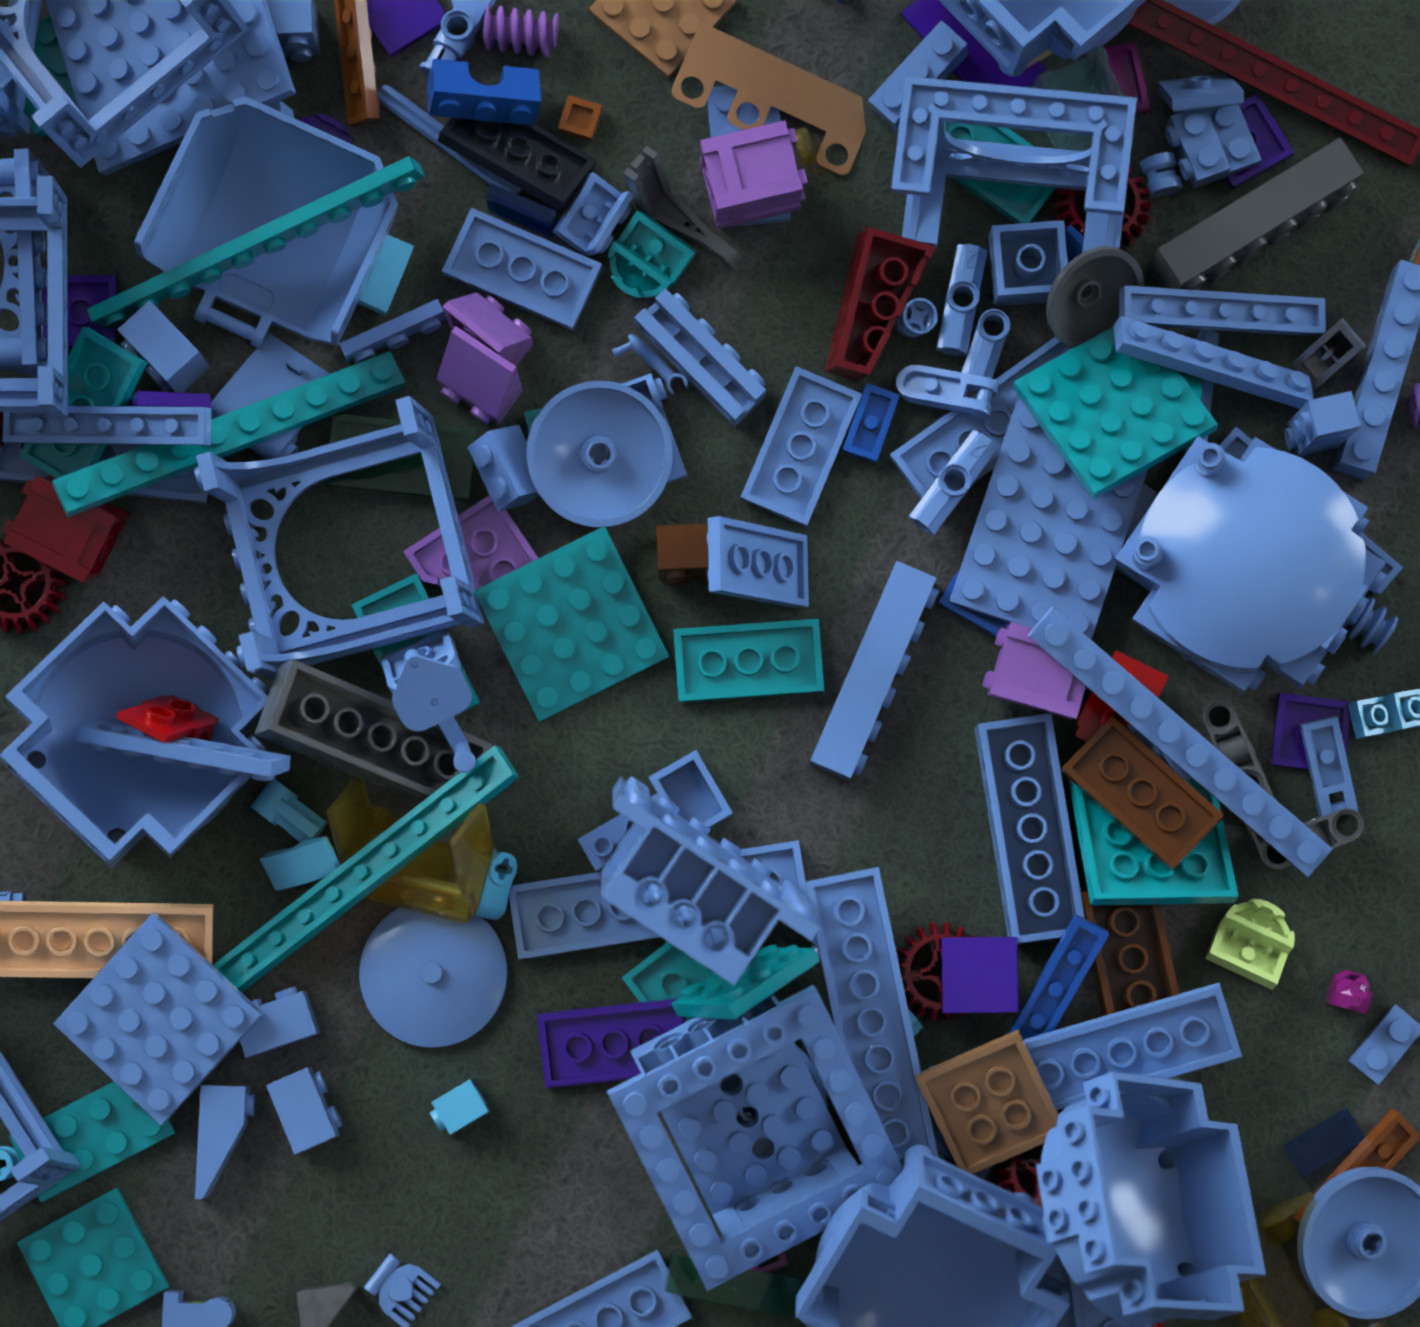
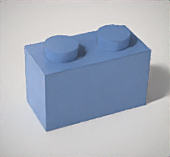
(503, 467)
(283, 1023)
(304, 1109)

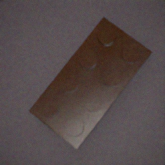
(1142, 793)

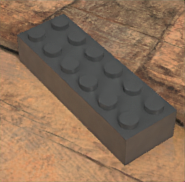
(1258, 218)
(356, 732)

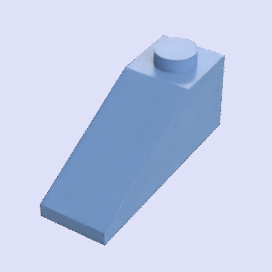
(222, 1121)

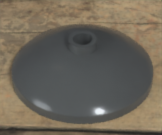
(1087, 294)

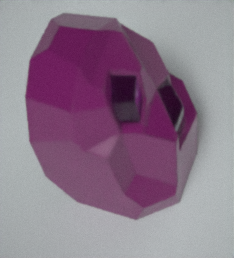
(1350, 991)

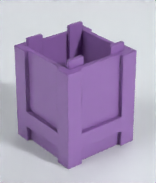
(752, 174)
(1032, 676)

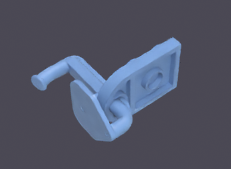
(431, 690)

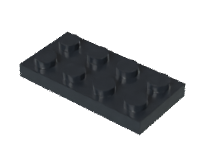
(522, 156)

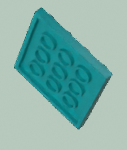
(1112, 412)
(571, 623)
(1128, 874)

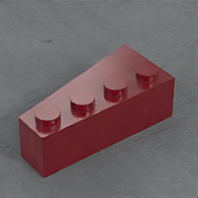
(871, 301)

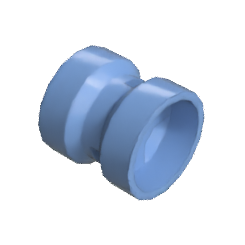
(1161, 174)
(922, 315)

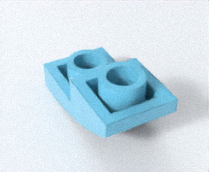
(386, 275)
(1385, 713)
(301, 864)

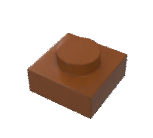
(580, 118)

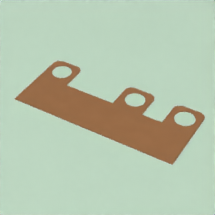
(774, 83)

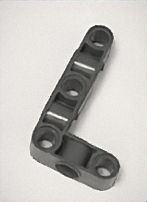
(1236, 746)

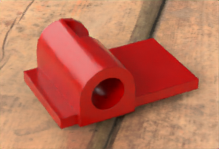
(1096, 712)
(170, 719)

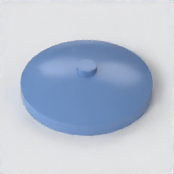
(599, 453)
(432, 977)
(1363, 1243)

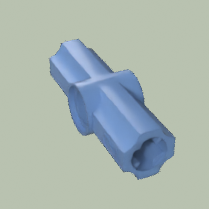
(957, 320)
(966, 465)

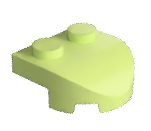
(1252, 942)

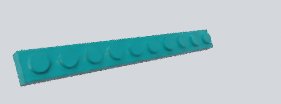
(266, 238)
(230, 433)
(367, 869)

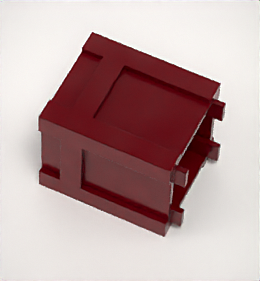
(70, 544)

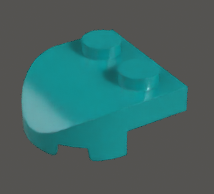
(648, 257)

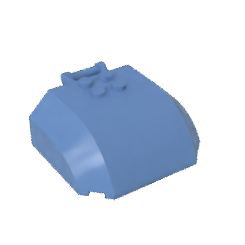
(242, 172)

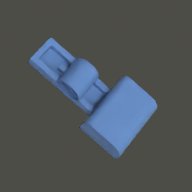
(684, 784)

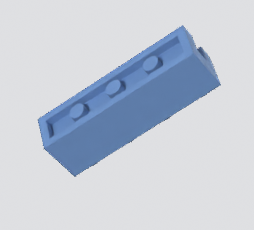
(701, 357)

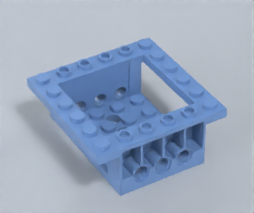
(695, 887)
(755, 1199)

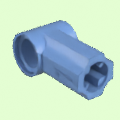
(986, 349)

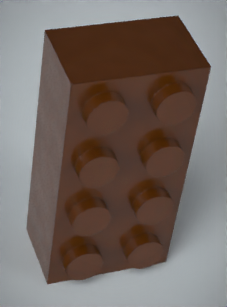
(1135, 958)

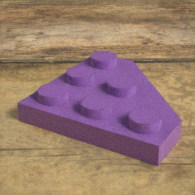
(491, 542)

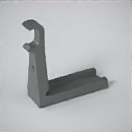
(654, 197)

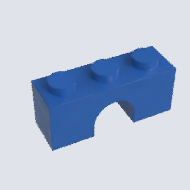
(457, 95)

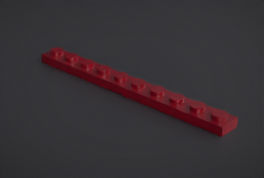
(1278, 79)

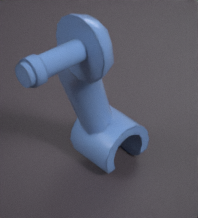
(653, 360)

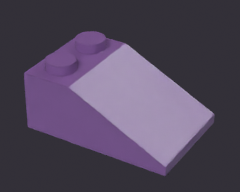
(488, 325)
(478, 378)

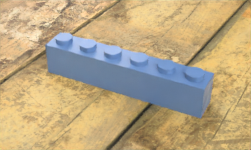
(1383, 372)
(873, 670)

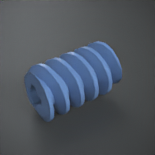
(1373, 626)

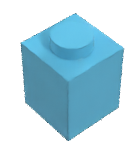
(459, 1107)

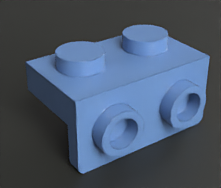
(593, 216)

